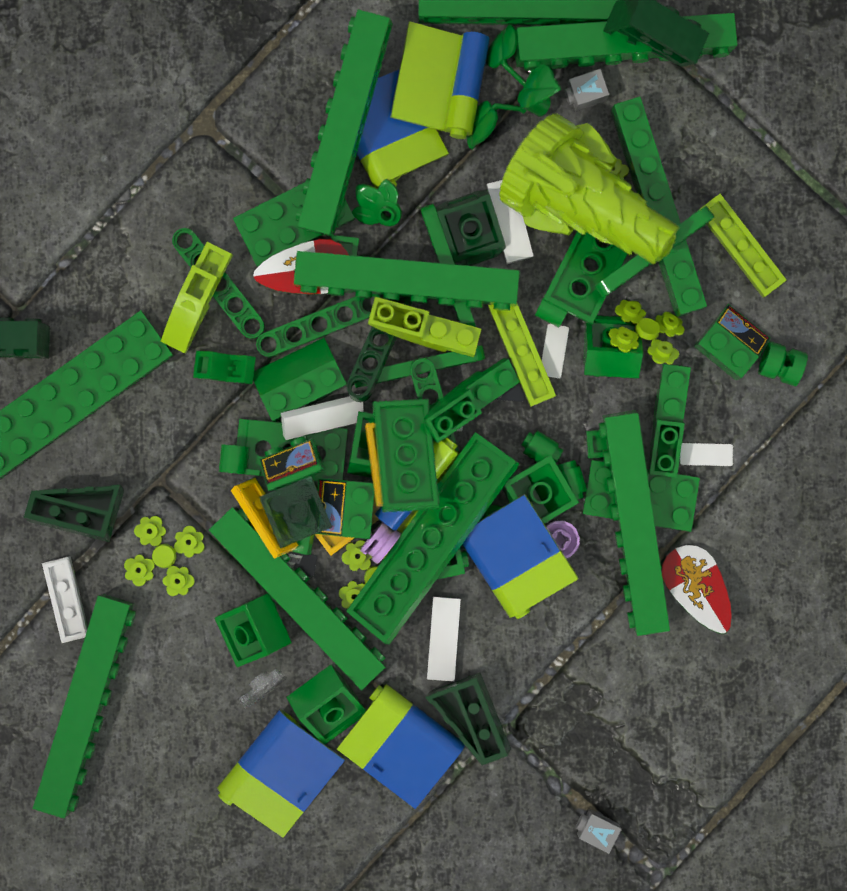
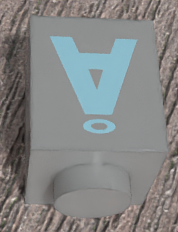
(586, 90)
(598, 830)

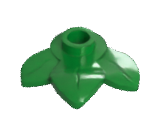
(374, 201)

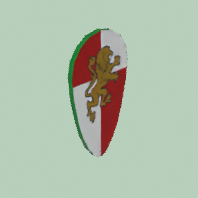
(279, 269)
(698, 587)

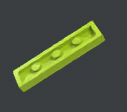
(743, 247)
(523, 354)

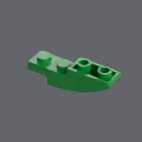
(468, 397)
(668, 420)

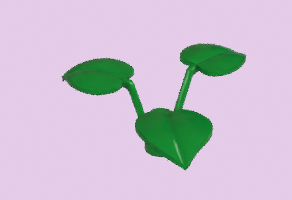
(532, 98)

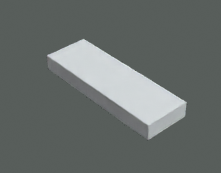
(511, 226)
(320, 417)
(65, 599)
(443, 638)

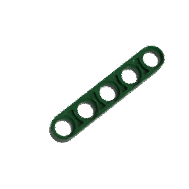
(371, 350)

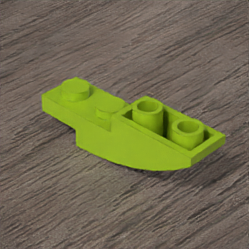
(195, 297)
(423, 329)

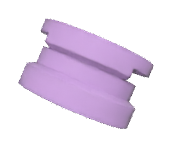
(565, 536)
(380, 542)

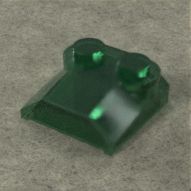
(295, 511)

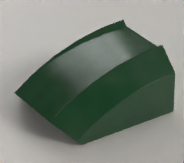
(471, 228)

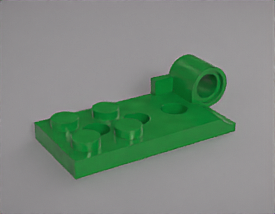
(560, 296)
(245, 459)

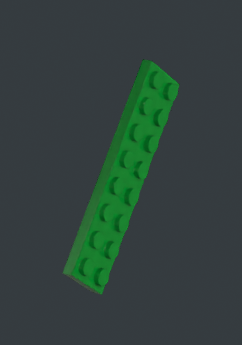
(79, 389)
(432, 539)

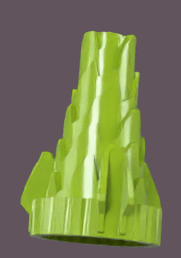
(565, 184)

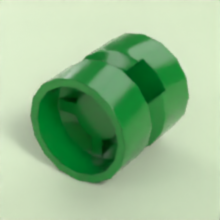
(776, 356)

